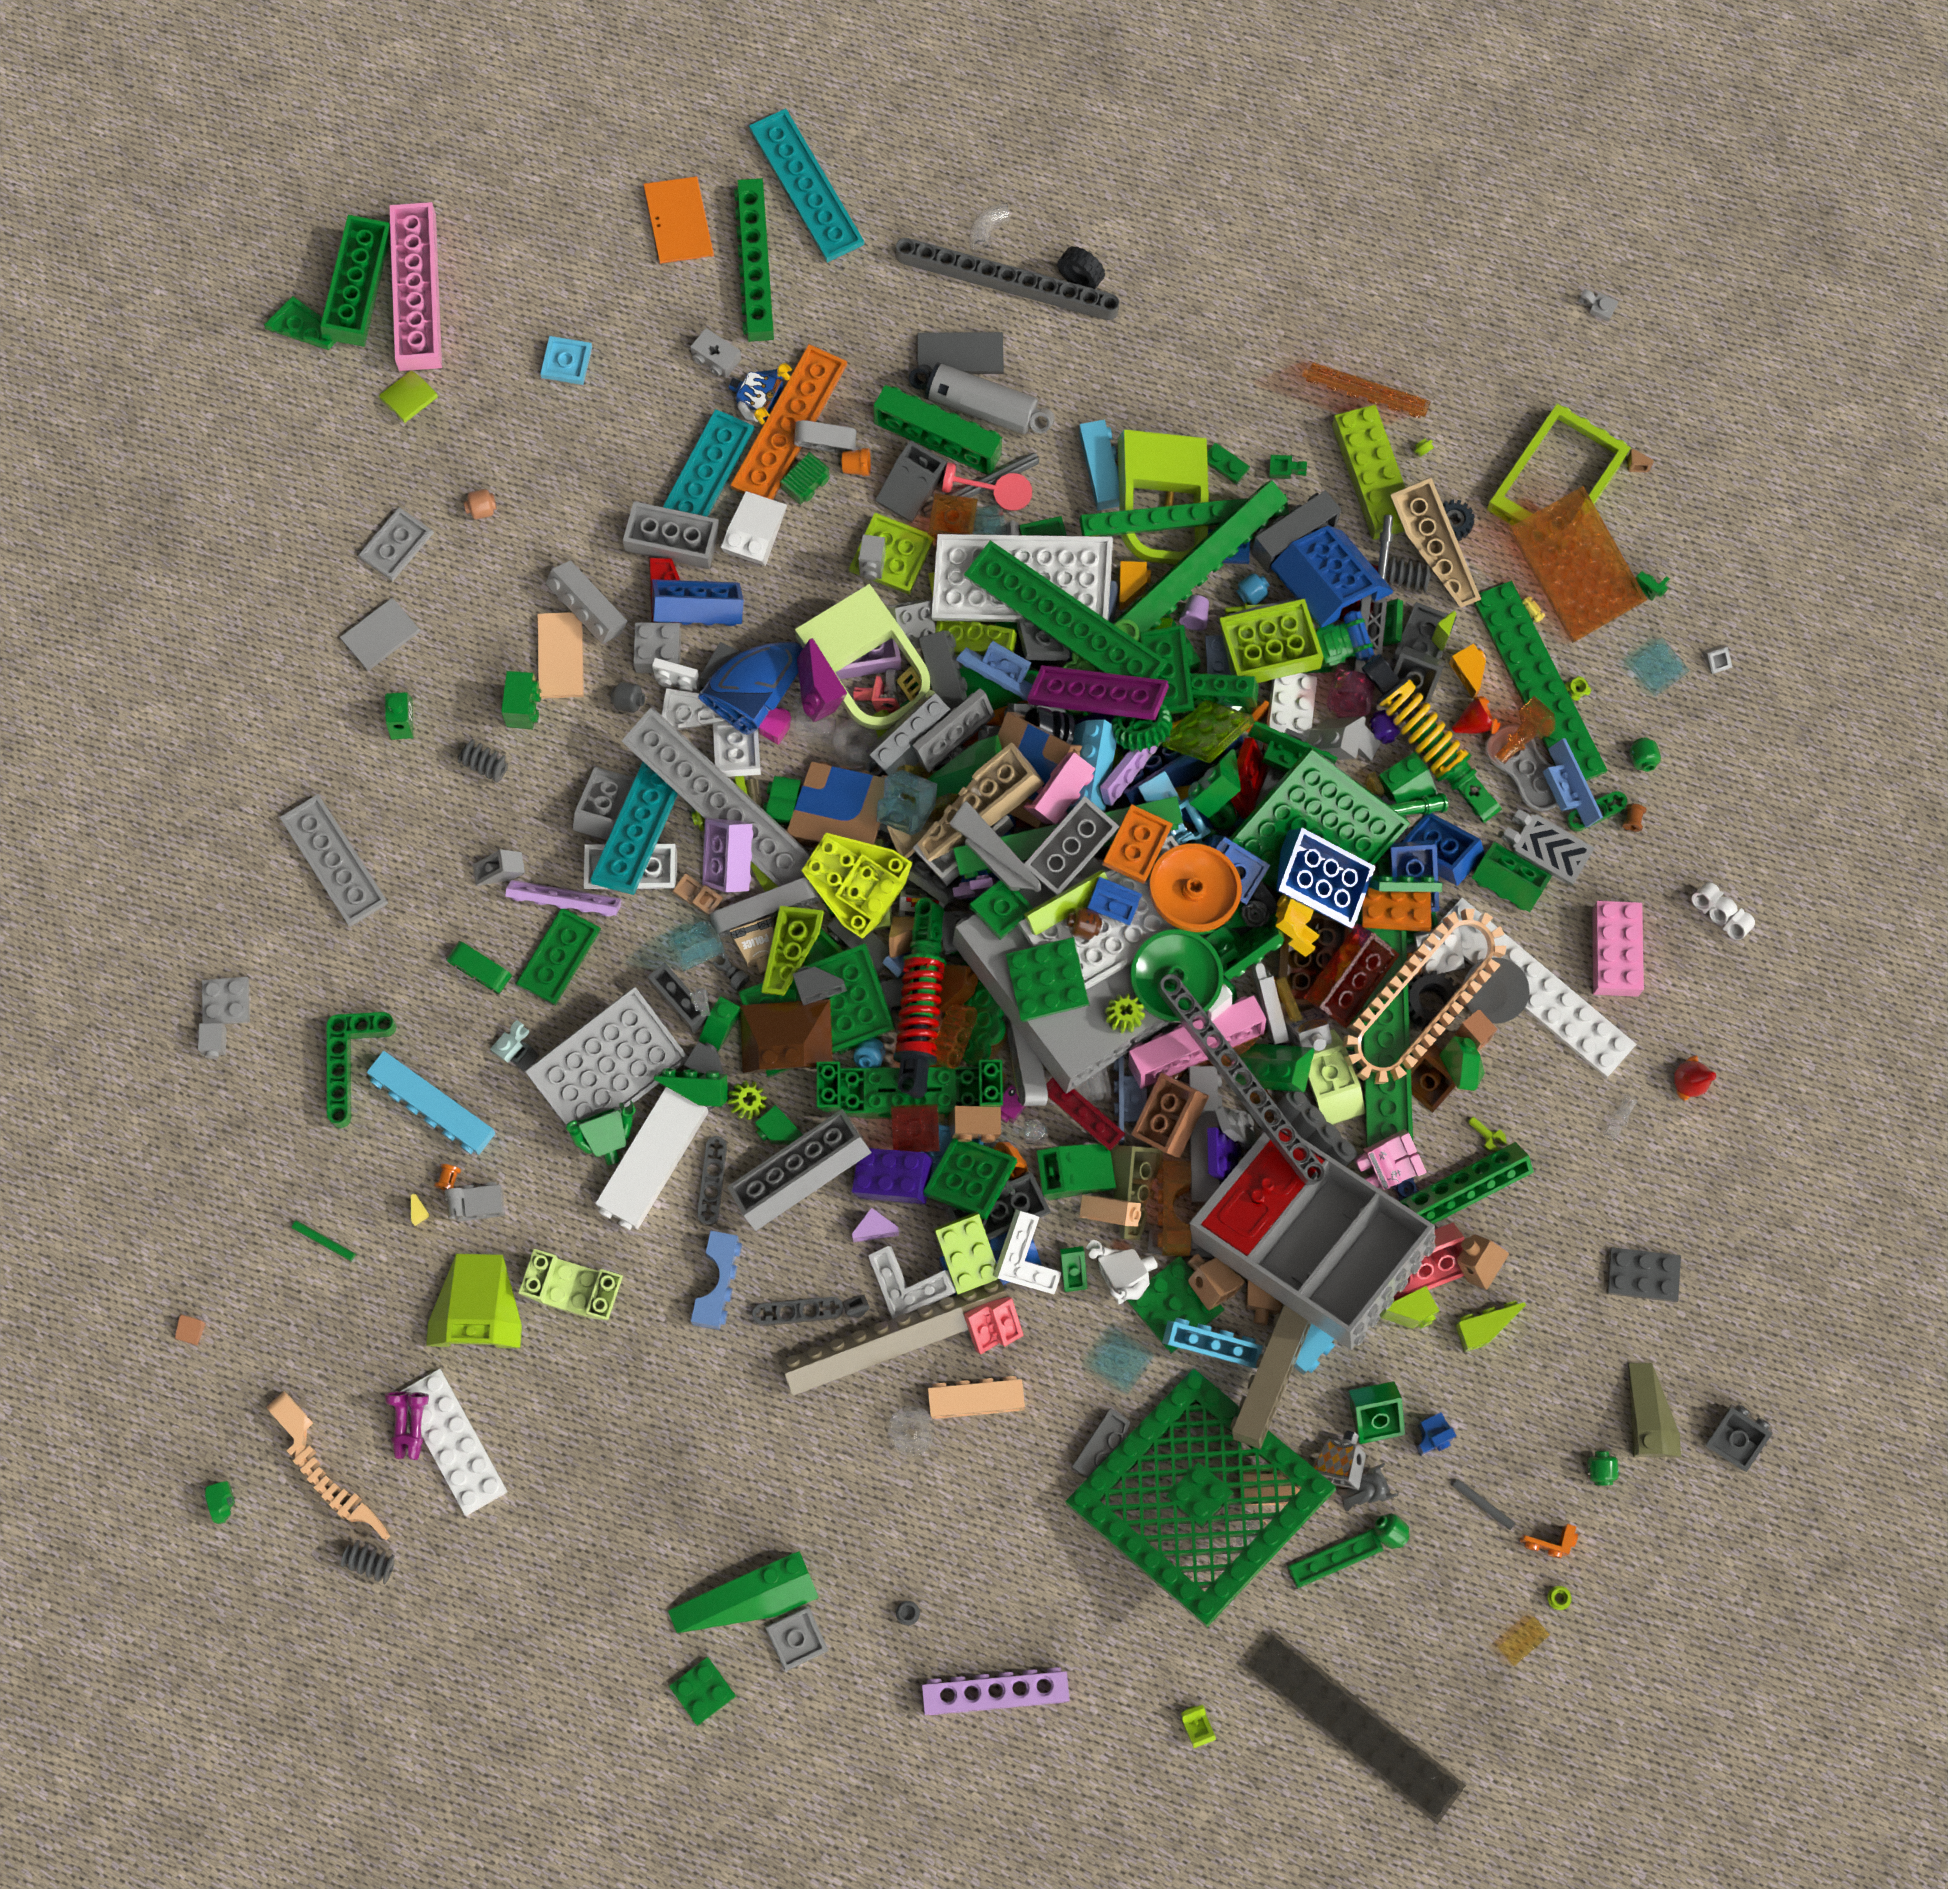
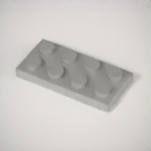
(953, 730)

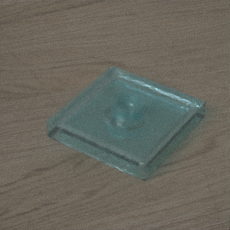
(1121, 1361)

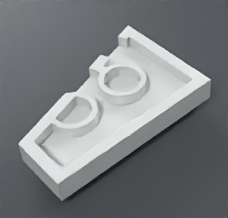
(687, 711)

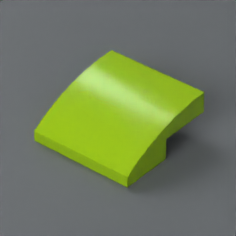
(408, 396)

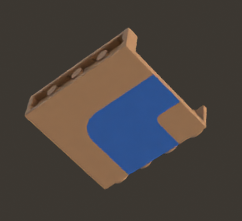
(1040, 750)
(837, 804)

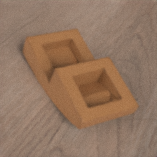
(697, 895)

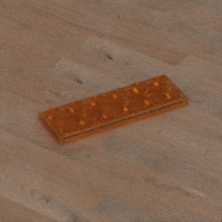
(1375, 392)

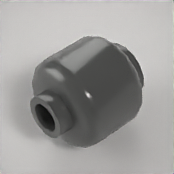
(627, 697)

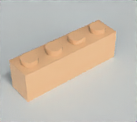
(977, 1398)

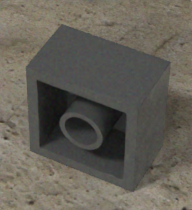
(1422, 669)

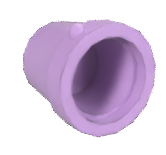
(1195, 613)

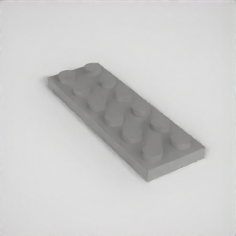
(334, 860)

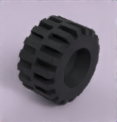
(1424, 983)

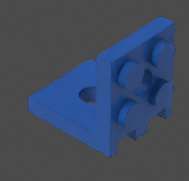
(1253, 866)

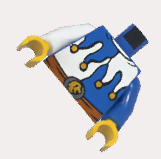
(759, 392)

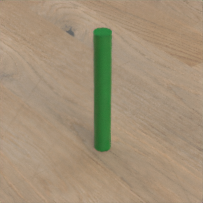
(324, 1241)

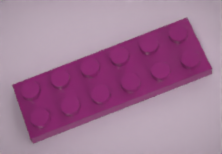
(1098, 692)

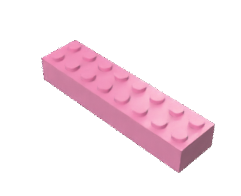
(415, 286)

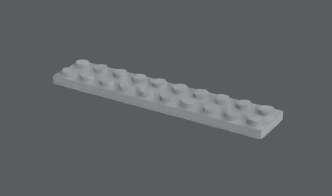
(715, 795)

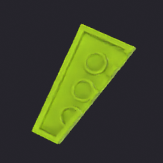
(977, 636)

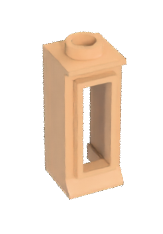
(1110, 1210)

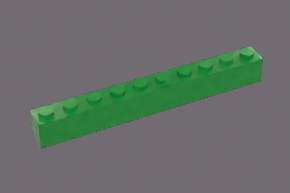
(1206, 557)
(1027, 842)

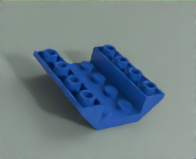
(1328, 574)

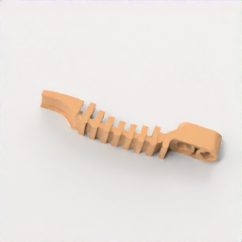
(296, 1424)

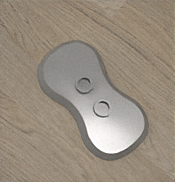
(1525, 768)

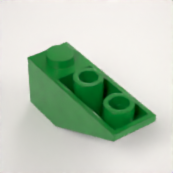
(700, 1088)

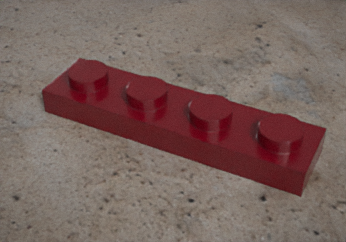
(1085, 1115)

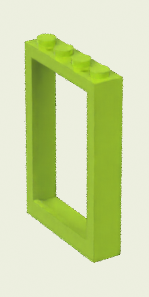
(1512, 512)

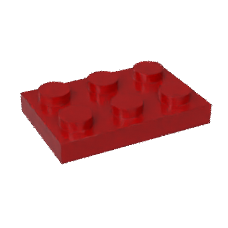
(1251, 777)

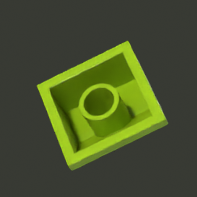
(1413, 1310)

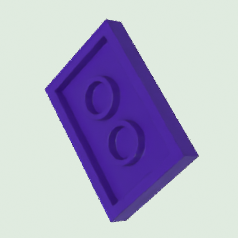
(1222, 1154)

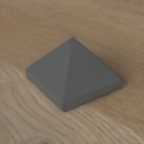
(856, 1306)

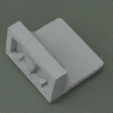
(914, 619)

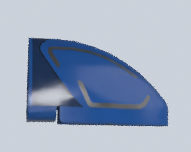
(752, 684)

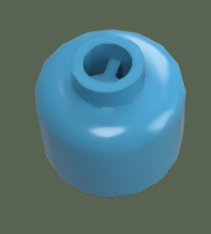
(1253, 589)
(869, 1054)

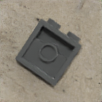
(1739, 1437)

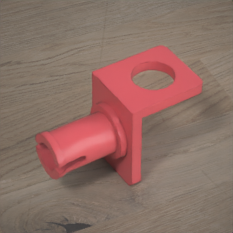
(873, 695)

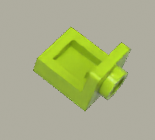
(1197, 1726)

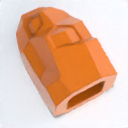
(1021, 1166)

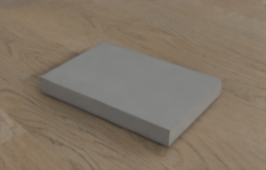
(395, 544)
(380, 634)

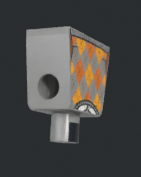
(1342, 1461)

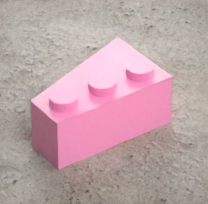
(1061, 789)

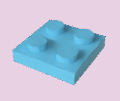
(566, 360)

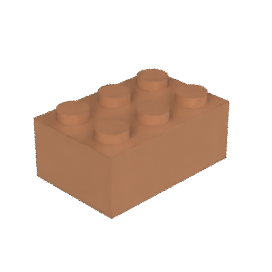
(1170, 1115)

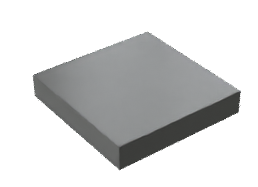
(797, 1639)

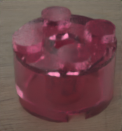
(1350, 694)

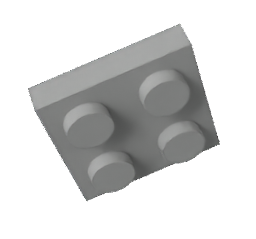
(226, 1000)

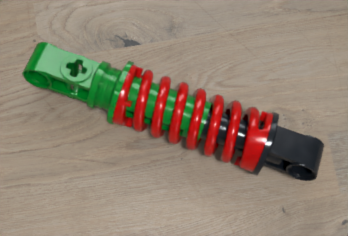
(922, 972)

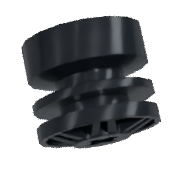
(1056, 723)

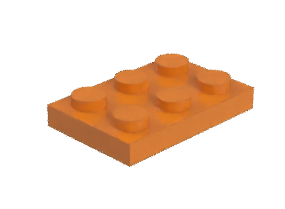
(1137, 844)
(1397, 910)

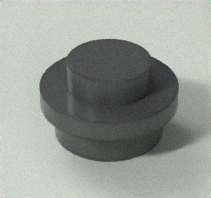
(907, 1613)

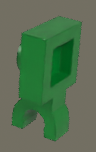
(1282, 467)

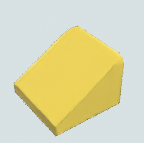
(418, 1211)

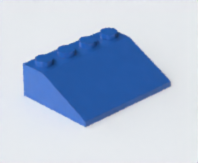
(1323, 876)

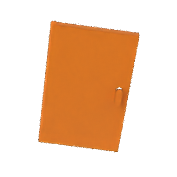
(681, 223)

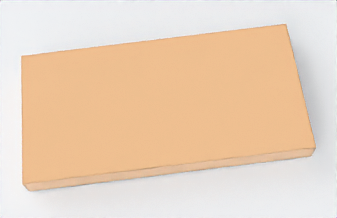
(560, 655)

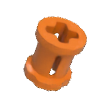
(447, 1176)

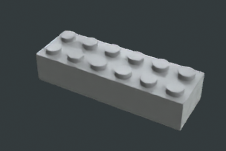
(798, 1170)

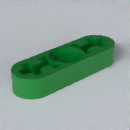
(1614, 809)

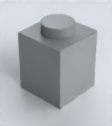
(212, 1040)

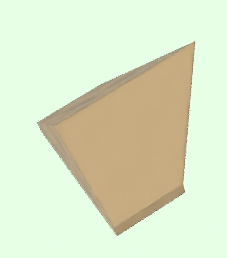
(904, 842)

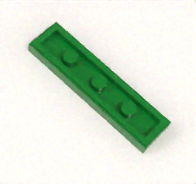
(1335, 1558)

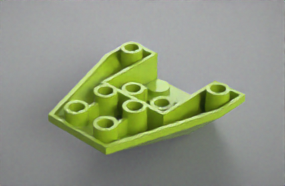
(476, 1305)

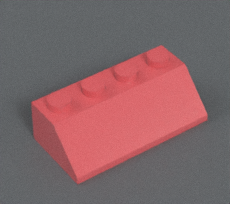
(1440, 1265)

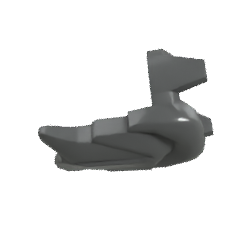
(1371, 1489)

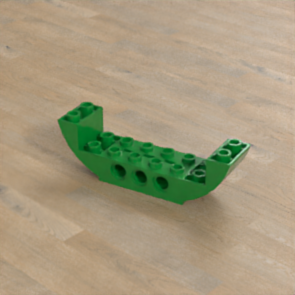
(873, 1091)

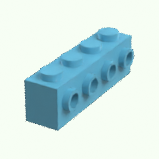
(1212, 1344)

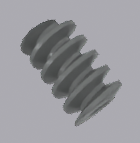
(1408, 574)
(483, 762)
(368, 1562)

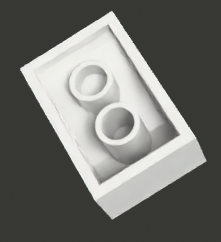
(754, 528)

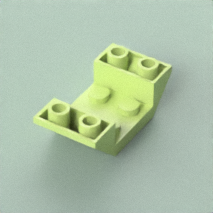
(1335, 1084)
(570, 1286)

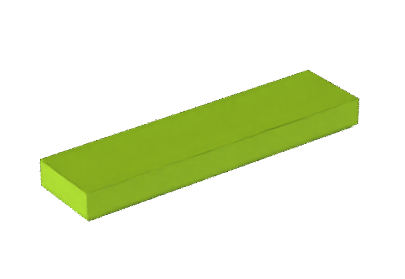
(1060, 906)

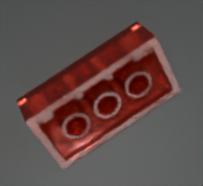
(1351, 975)

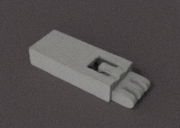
(1269, 1003)

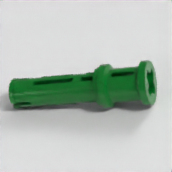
(1423, 805)

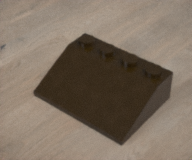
(1303, 971)

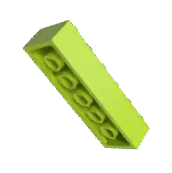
(1370, 466)

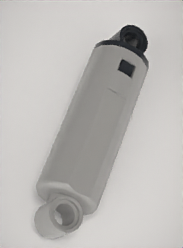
(981, 398)

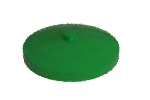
(1178, 954)

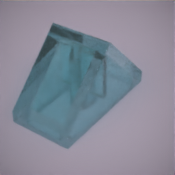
(992, 520)

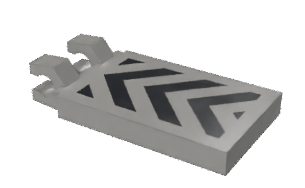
(1548, 846)

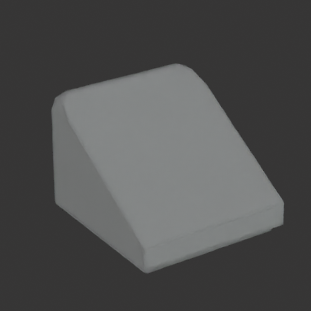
(1717, 658)

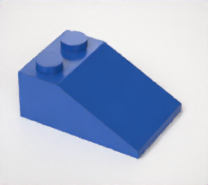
(1456, 849)
(1415, 860)

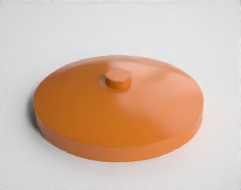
(1195, 887)

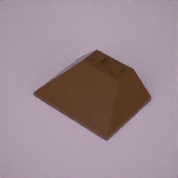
(785, 1035)

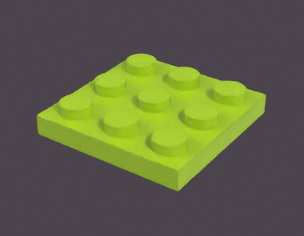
(905, 552)

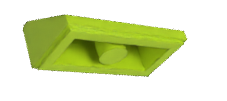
(1443, 630)

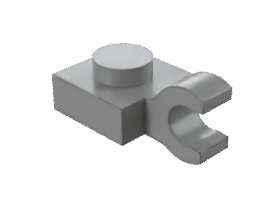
(1601, 306)

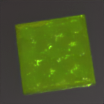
(1208, 731)

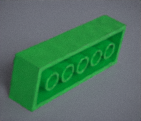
(356, 280)
(937, 429)

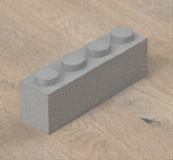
(586, 602)

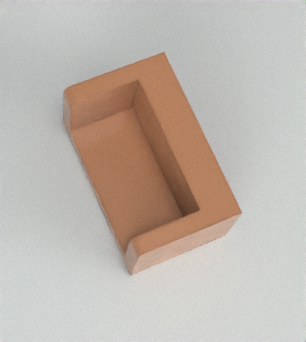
(1478, 1029)

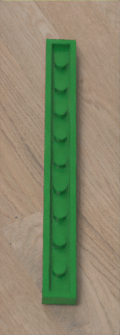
(1161, 518)

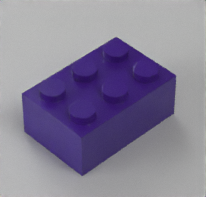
(893, 1176)

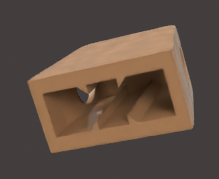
(1481, 1260)
(1213, 1281)
(1261, 1303)

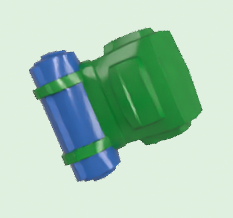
(1345, 640)

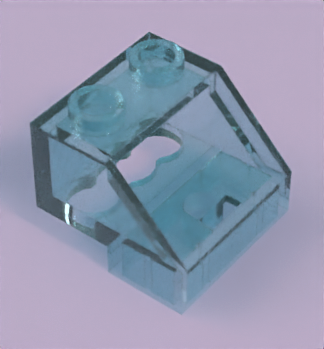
(894, 809)
(696, 945)

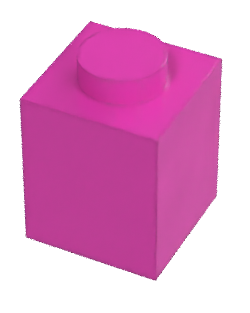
(776, 725)

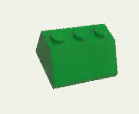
(1511, 877)
(1278, 1066)

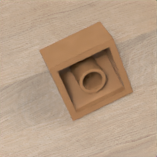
(975, 1123)

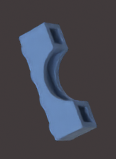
(709, 1310)

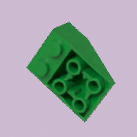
(1075, 1170)

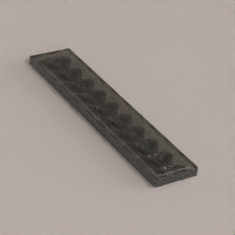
(1355, 1727)

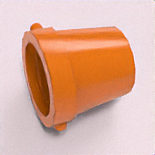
(857, 462)

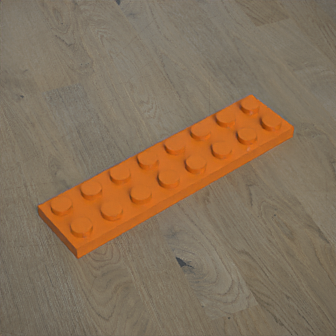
(800, 400)

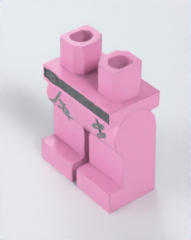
(1391, 1160)

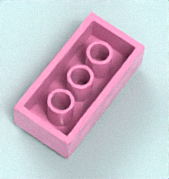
(1617, 948)

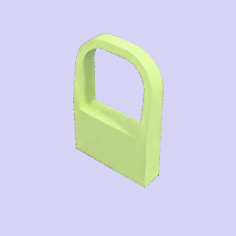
(852, 631)

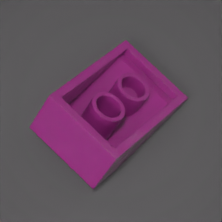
(819, 685)

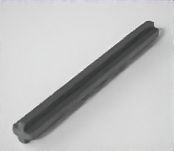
(969, 491)

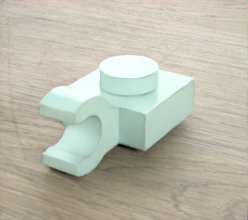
(509, 1044)

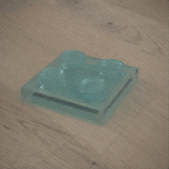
(1658, 667)

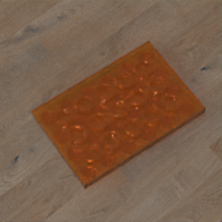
(1577, 564)

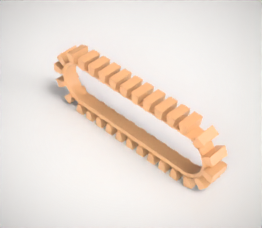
(1443, 1017)

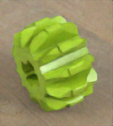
(1128, 1020)
(746, 1109)

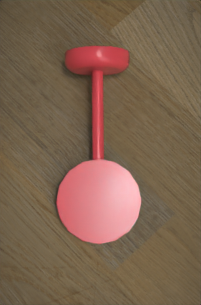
(1010, 491)

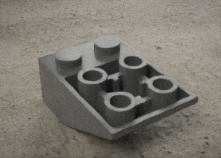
(912, 481)

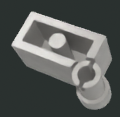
(475, 1202)

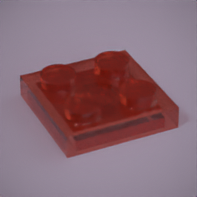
(915, 1128)

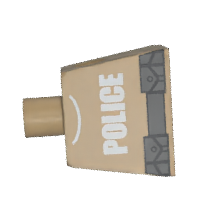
(754, 942)

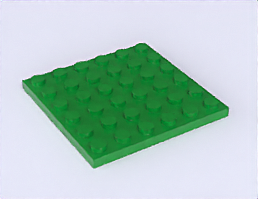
(1325, 803)

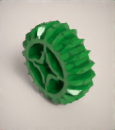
(1142, 733)

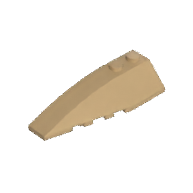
(1433, 536)
(992, 793)

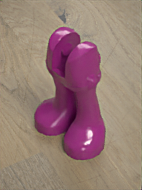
(401, 1438)

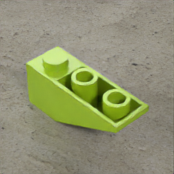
(1481, 1330)

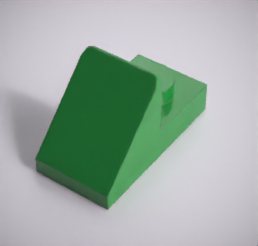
(1226, 943)
(1073, 1269)

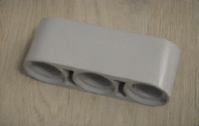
(824, 436)

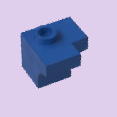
(1435, 1434)

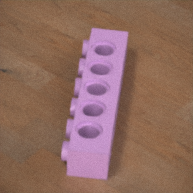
(1058, 1692)

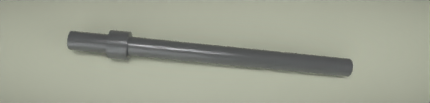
(1385, 538)

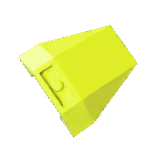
(856, 880)

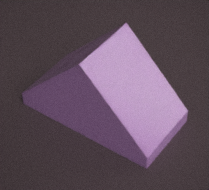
(874, 1227)

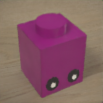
(1011, 1105)

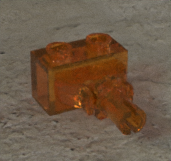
(1535, 721)

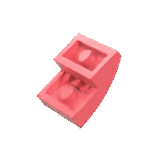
(993, 1324)

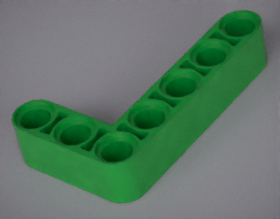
(343, 1059)

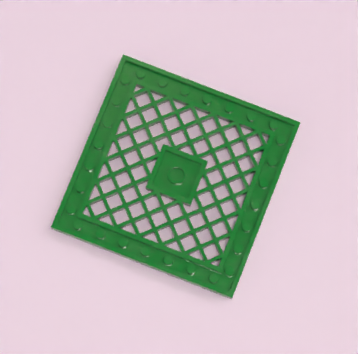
(1200, 1498)

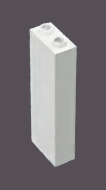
(651, 1159)

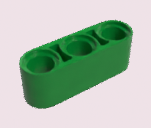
(479, 966)

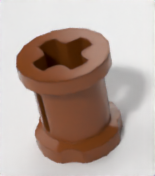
(1634, 817)

